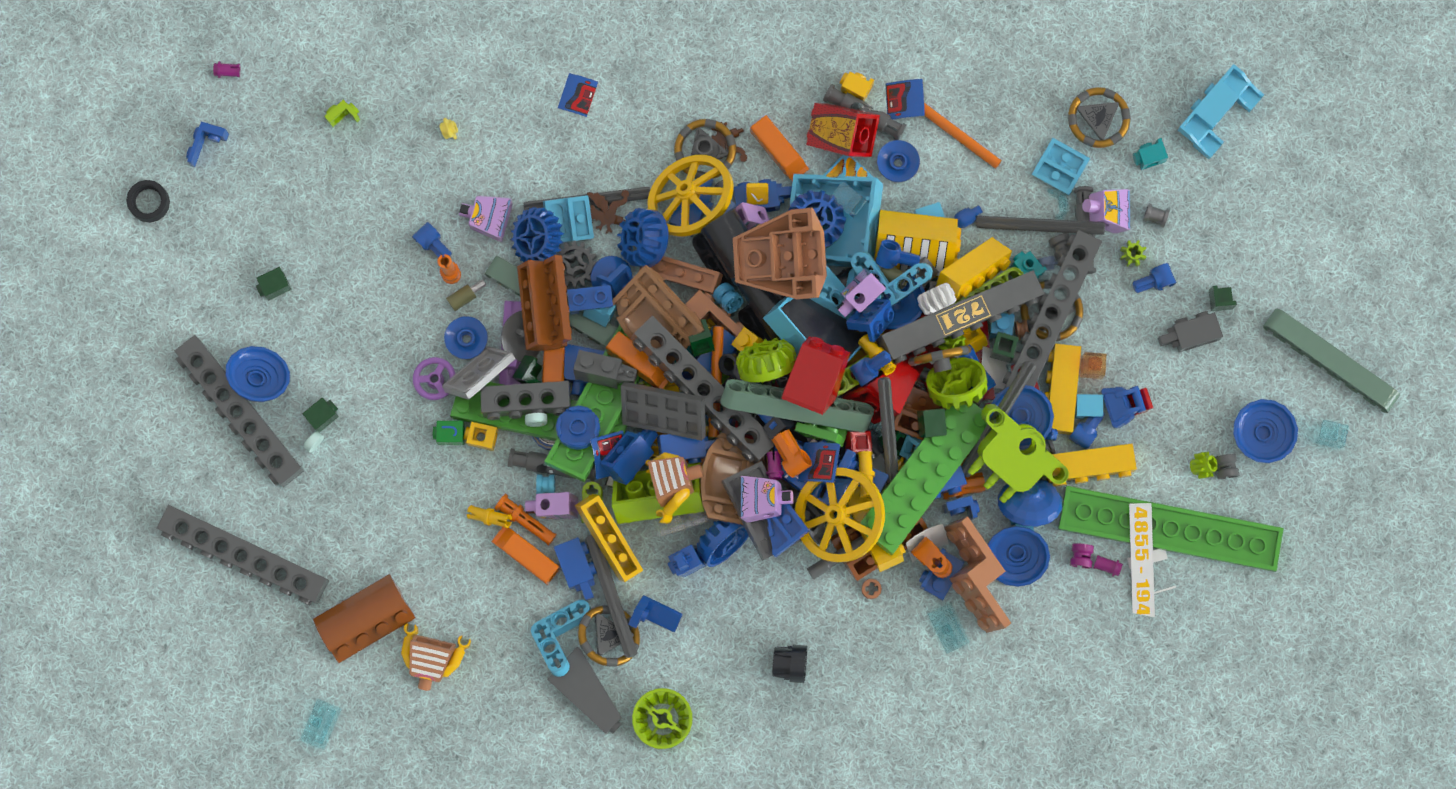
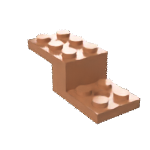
(705, 308)
(976, 575)

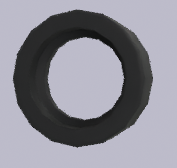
(144, 185)

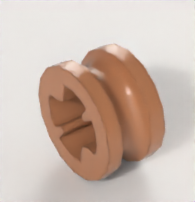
(1021, 328)
(876, 593)

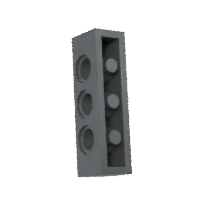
(515, 393)

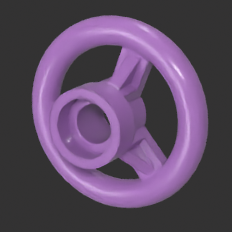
(417, 379)

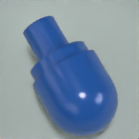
(967, 216)

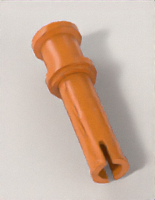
(449, 270)
(518, 514)

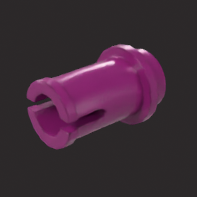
(222, 69)
(774, 466)
(1108, 565)

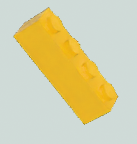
(976, 267)
(1063, 385)
(1097, 463)
(608, 537)
(881, 558)

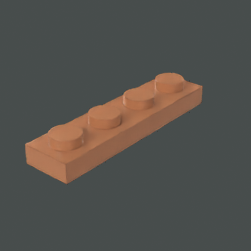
(688, 274)

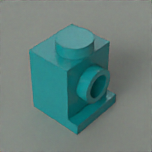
(1150, 155)
(1022, 259)

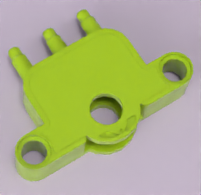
(1015, 466)

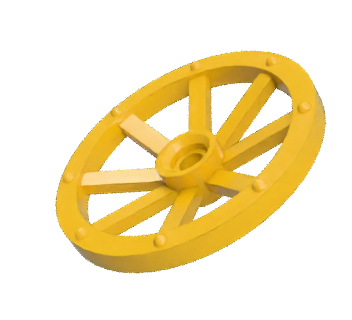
(689, 192)
(843, 516)

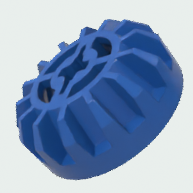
(838, 220)
(648, 233)
(721, 542)

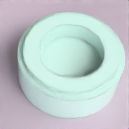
(536, 419)
(313, 442)

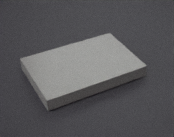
(478, 372)

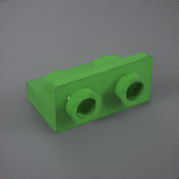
(821, 432)

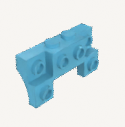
(1219, 99)

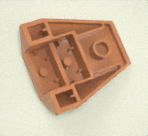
(783, 255)

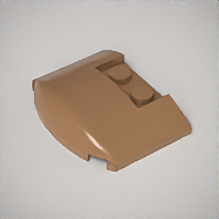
(650, 296)
(720, 463)

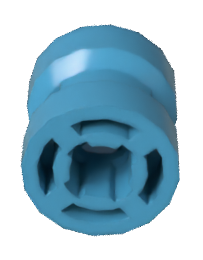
(728, 298)

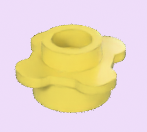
(448, 129)

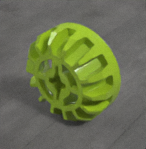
(766, 360)
(952, 386)
(645, 706)

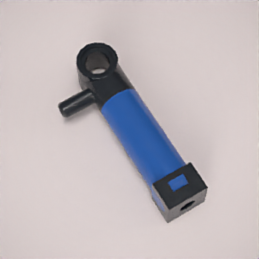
(773, 425)

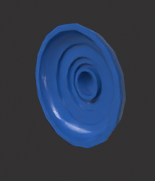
(907, 309)
(257, 374)
(1030, 408)
(1265, 431)
(1033, 507)
(1021, 554)

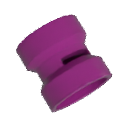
(1081, 555)

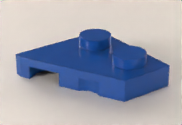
(785, 529)

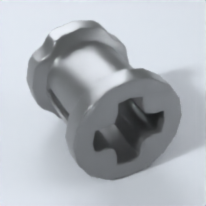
(1156, 215)

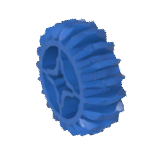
(536, 235)

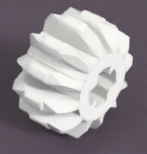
(936, 299)

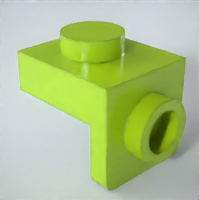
(339, 111)

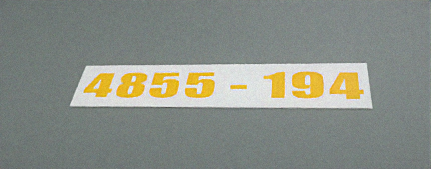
(1142, 559)

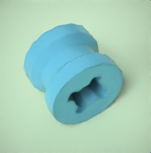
(545, 484)

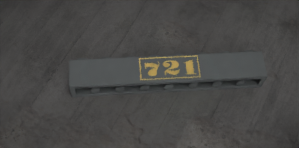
(961, 316)

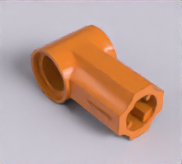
(794, 458)
(974, 484)

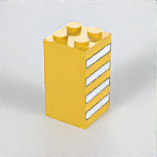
(921, 235)

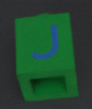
(449, 433)

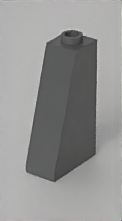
(587, 692)

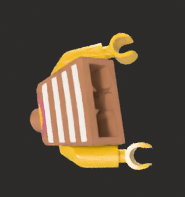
(671, 482)
(430, 658)

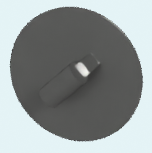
(513, 337)

